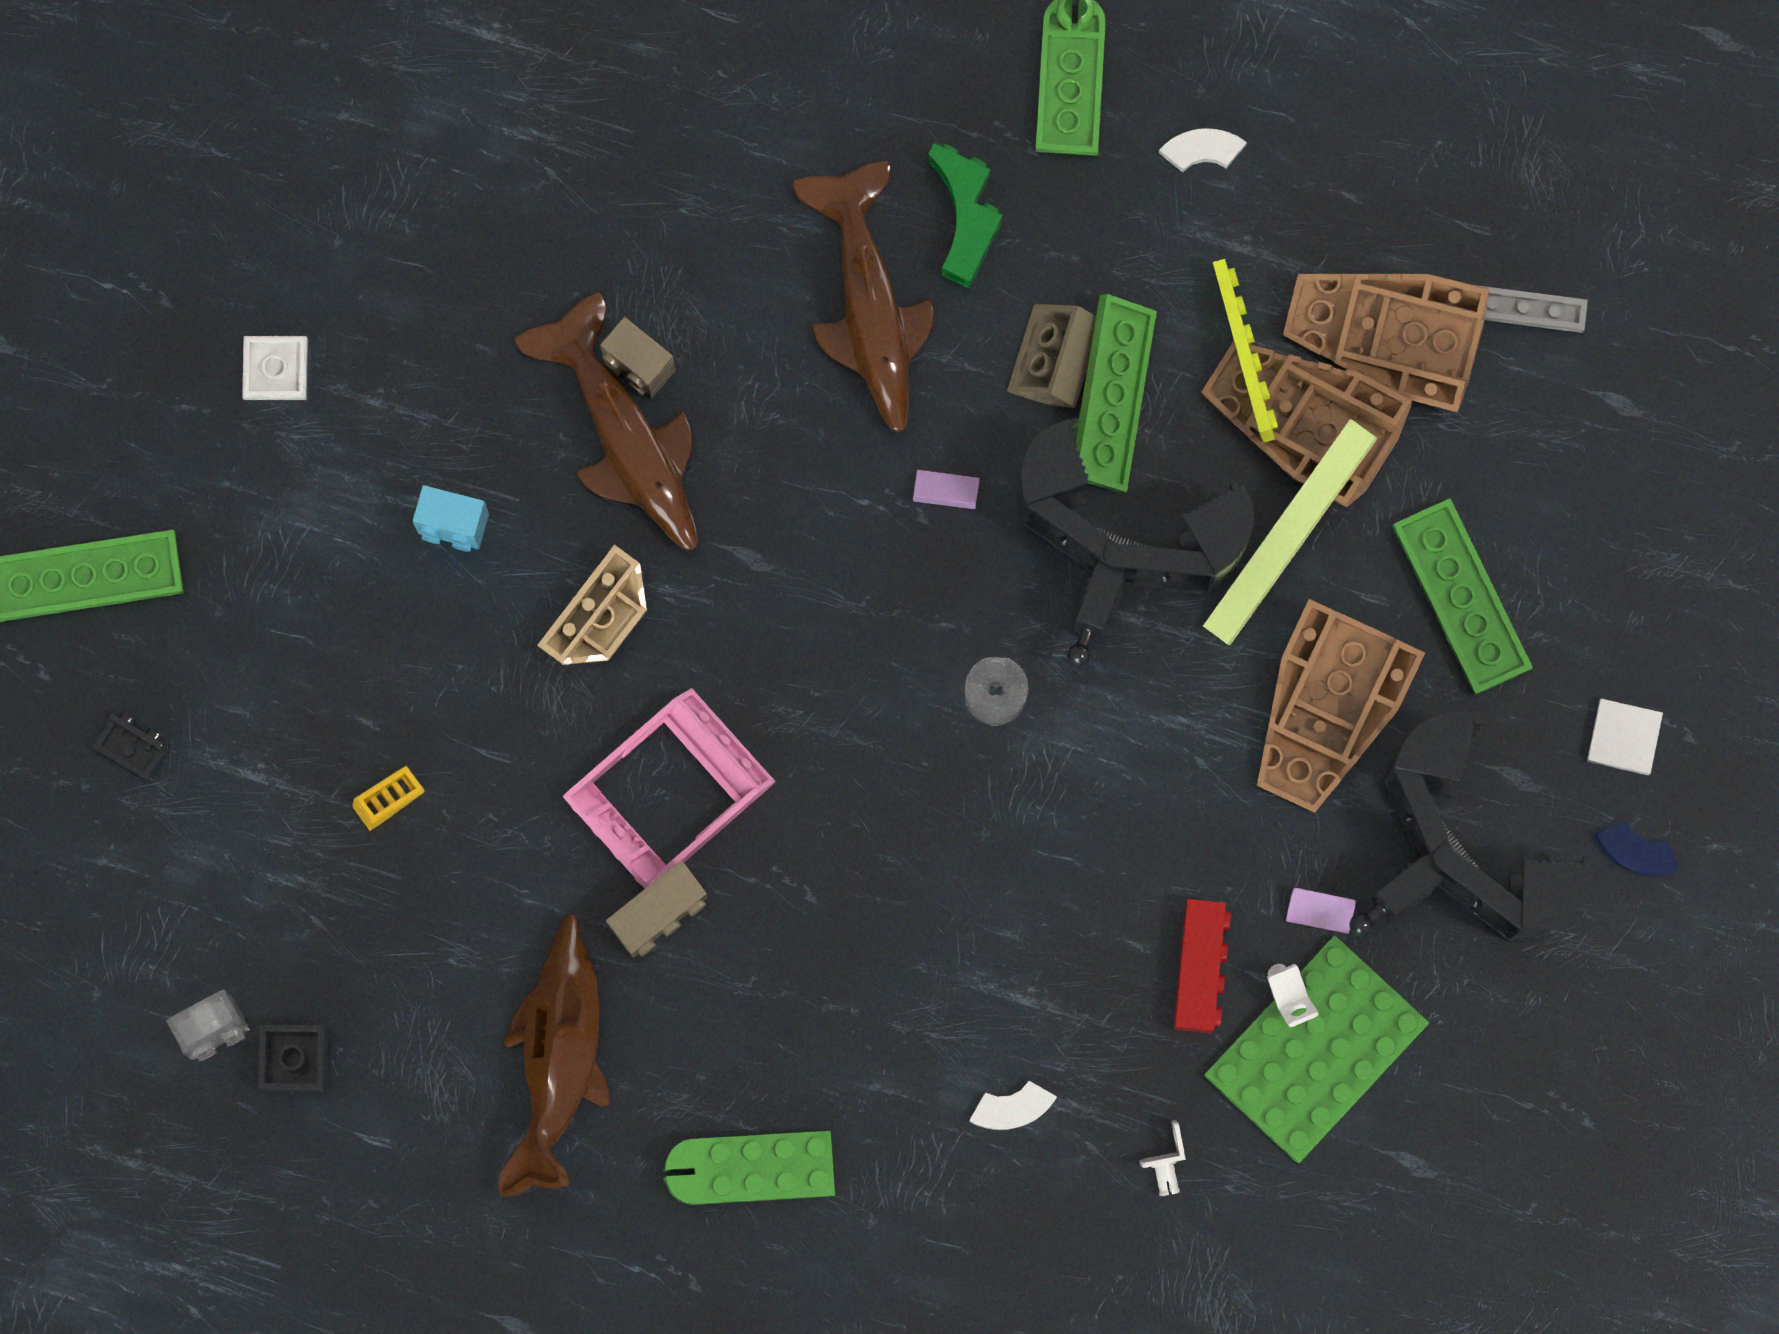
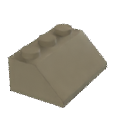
(1054, 355)
(657, 910)

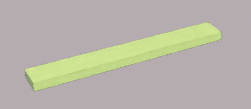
(1290, 532)

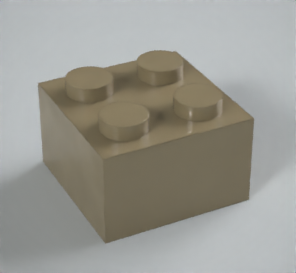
(637, 358)

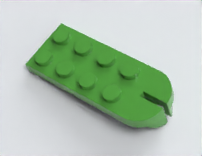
(1071, 79)
(752, 1168)

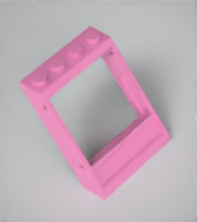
(715, 750)

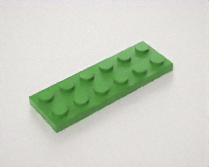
(1114, 391)
(89, 575)
(1462, 597)

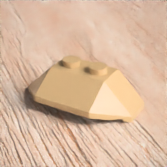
(599, 613)

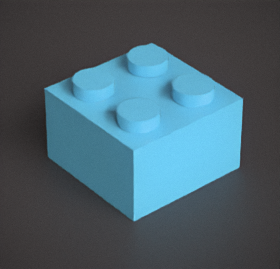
(450, 518)

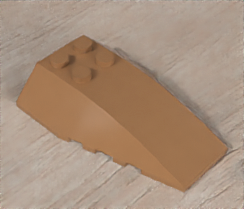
(1394, 328)
(1311, 411)
(1331, 702)

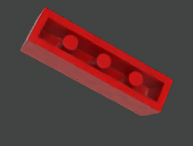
(1200, 966)

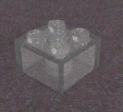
(208, 1026)

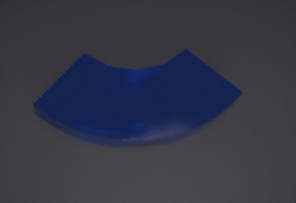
(1635, 853)

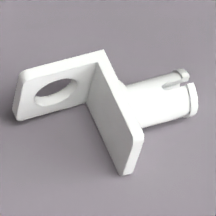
(1290, 993)
(1165, 1164)

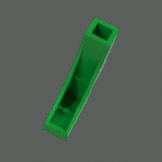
(974, 222)

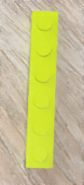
(1249, 362)

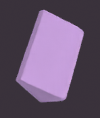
(946, 489)
(1320, 910)

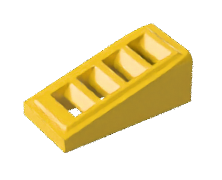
(393, 807)

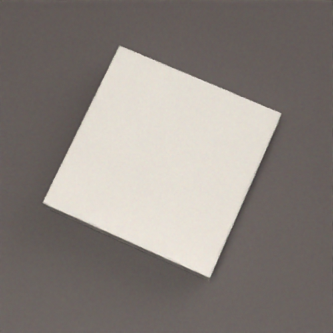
(275, 367)
(1624, 737)

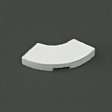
(1202, 146)
(1012, 1110)

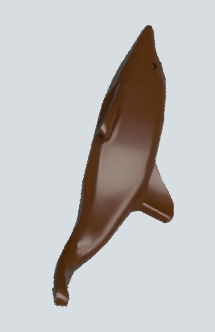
(876, 333)
(640, 462)
(560, 1051)

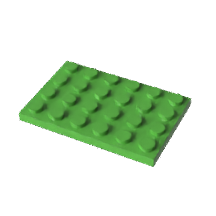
(1311, 1074)

